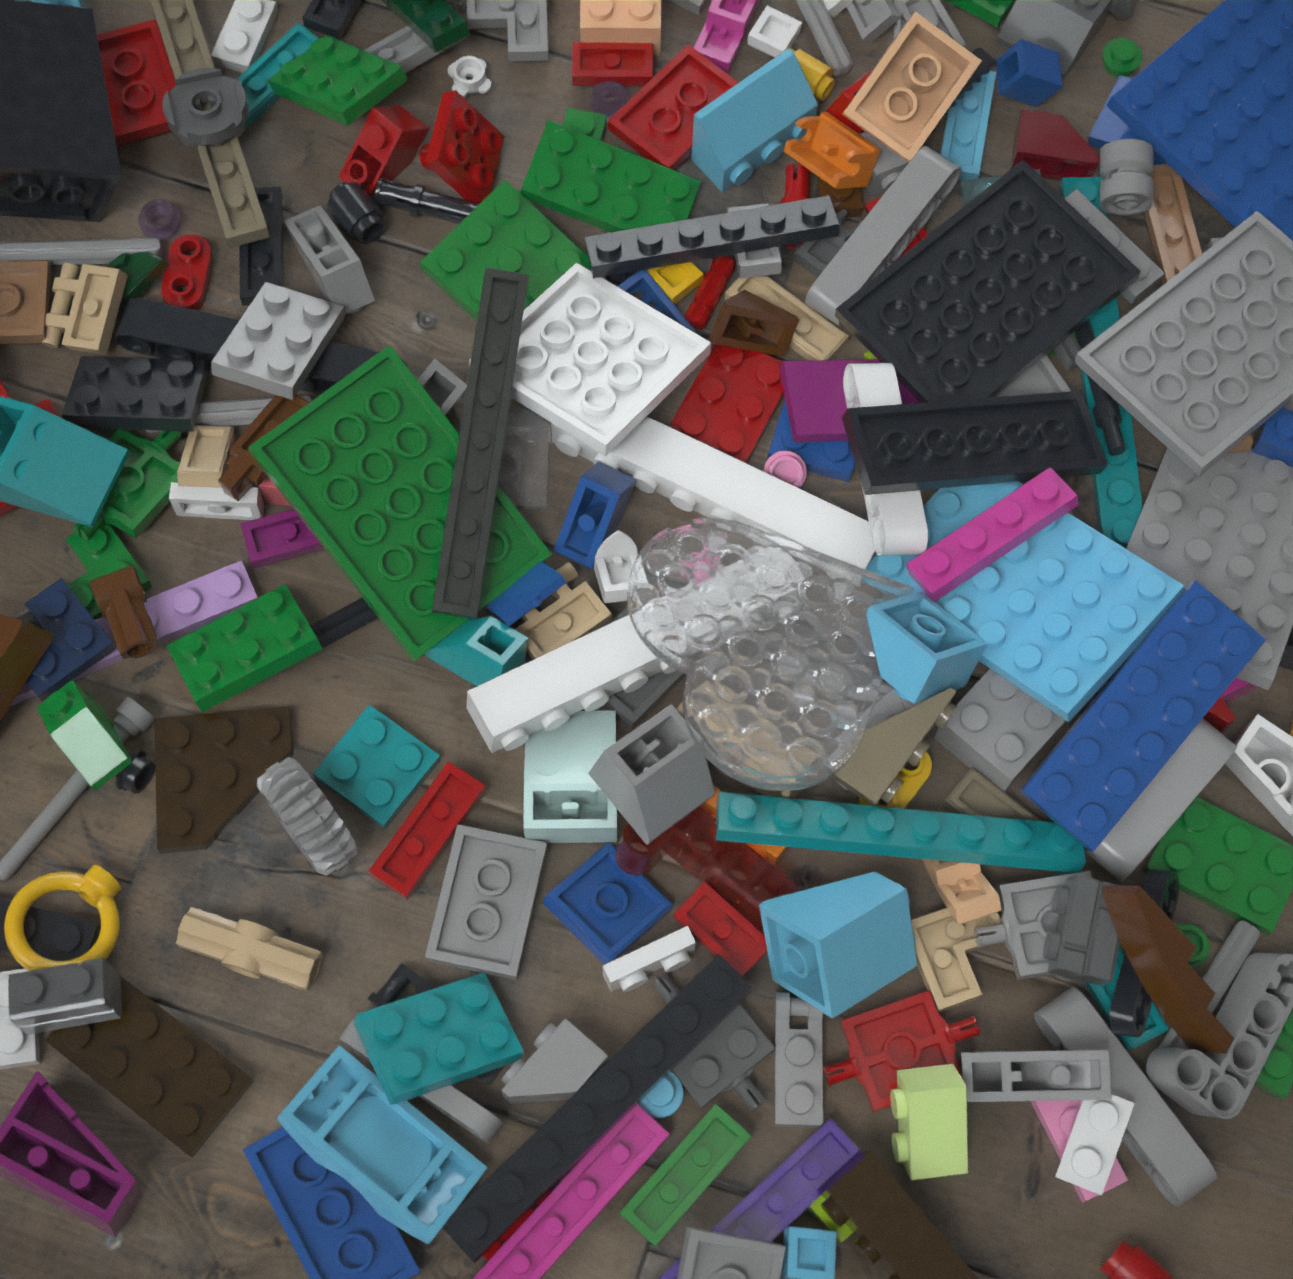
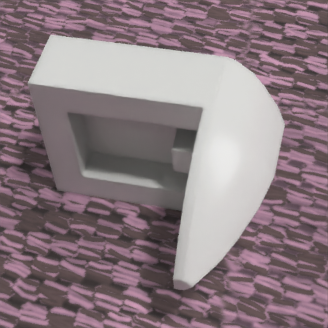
(613, 566)

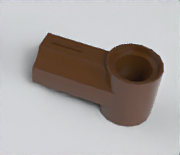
(122, 602)

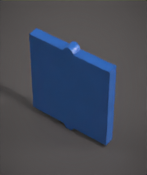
(526, 593)

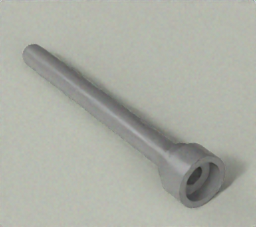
(129, 721)

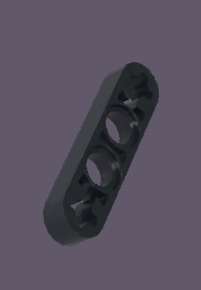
(1131, 1000)

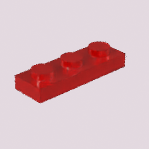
(427, 830)

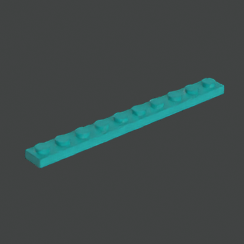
(1118, 486)

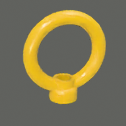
(95, 887)

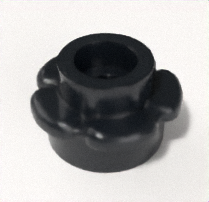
(137, 774)

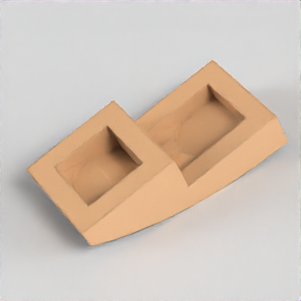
(963, 889)

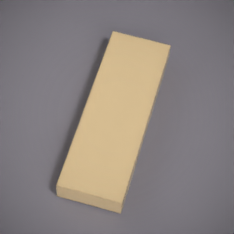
(814, 335)

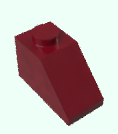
(1052, 147)

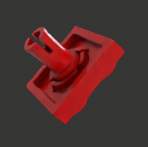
(457, 147)

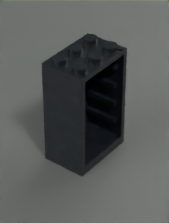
(54, 115)

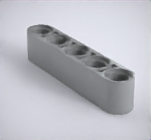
(885, 230)
(1153, 1130)

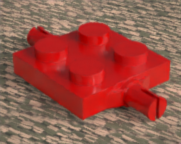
(895, 1039)

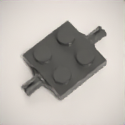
(723, 1057)

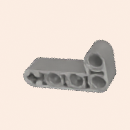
(1163, 800)
(1254, 1016)

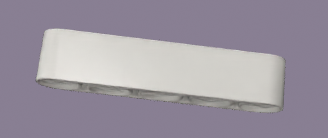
(898, 517)

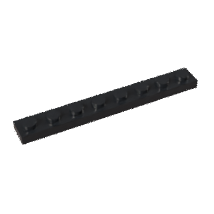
(596, 1108)

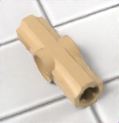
(249, 949)

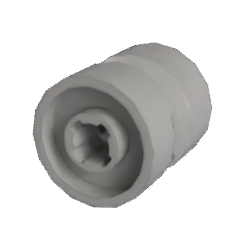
(1127, 177)

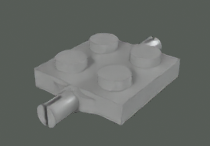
(1025, 923)

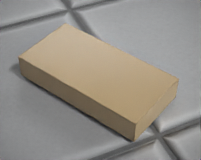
(205, 456)

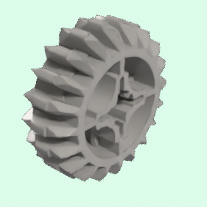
(307, 816)

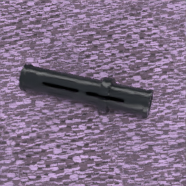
(422, 202)

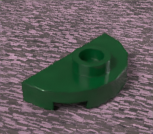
(141, 271)

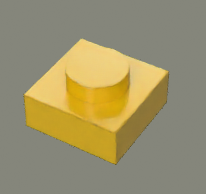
(677, 279)

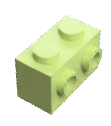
(930, 1121)

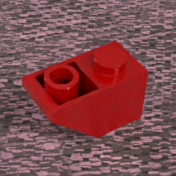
(383, 147)

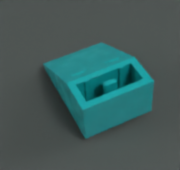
(55, 464)

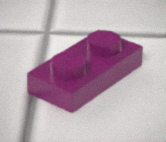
(278, 538)

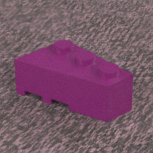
(63, 1161)

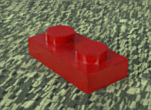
(609, 61)
(722, 929)

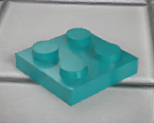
(377, 767)

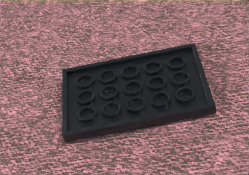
(988, 291)

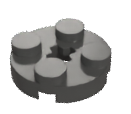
(209, 126)

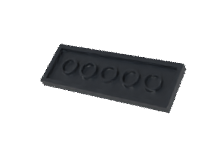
(972, 441)

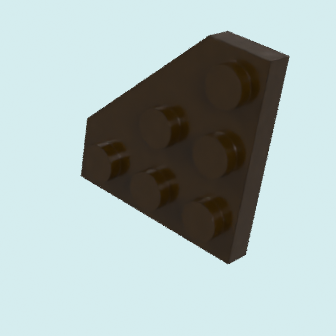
(211, 770)

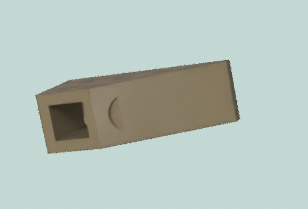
(891, 745)

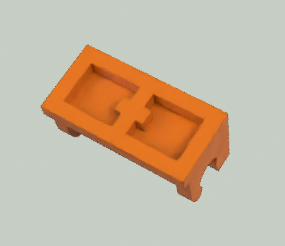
(833, 151)

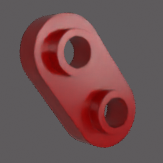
(187, 271)

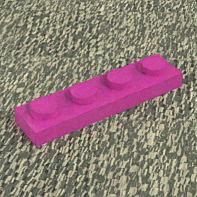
(992, 534)

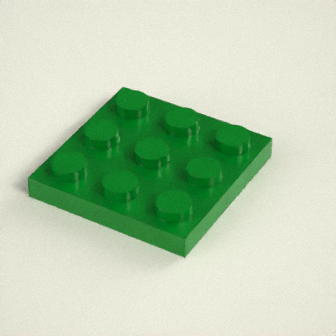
(501, 235)

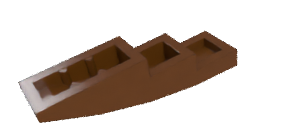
(1161, 963)

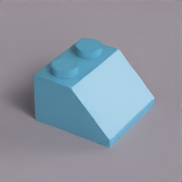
(922, 646)

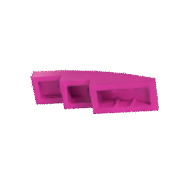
(725, 30)

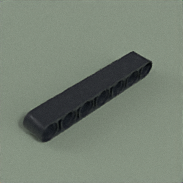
(189, 334)

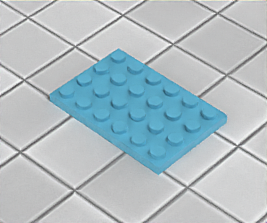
(1053, 608)

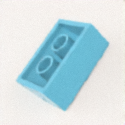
(752, 122)

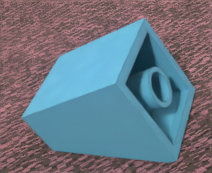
(839, 940)

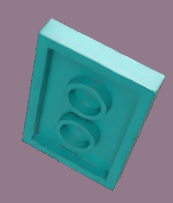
(437, 1038)

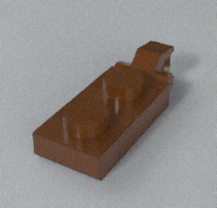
(242, 467)

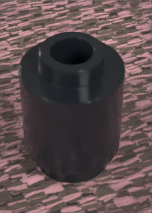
(356, 212)

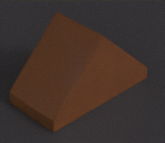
(754, 325)

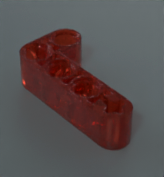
(710, 865)

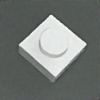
(774, 32)

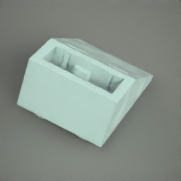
(559, 794)

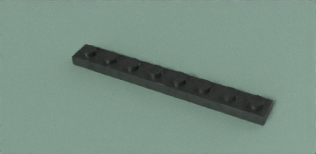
(480, 444)

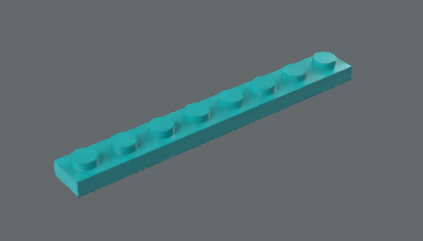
(896, 832)

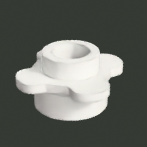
(469, 67)

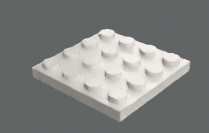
(599, 358)

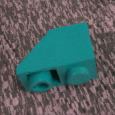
(480, 650)

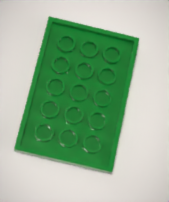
(374, 485)

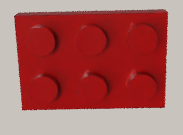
(136, 80)
(661, 114)
(731, 401)

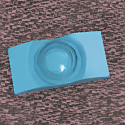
(385, 1151)

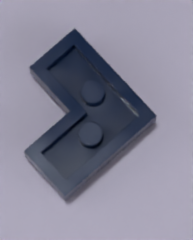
(76, 639)

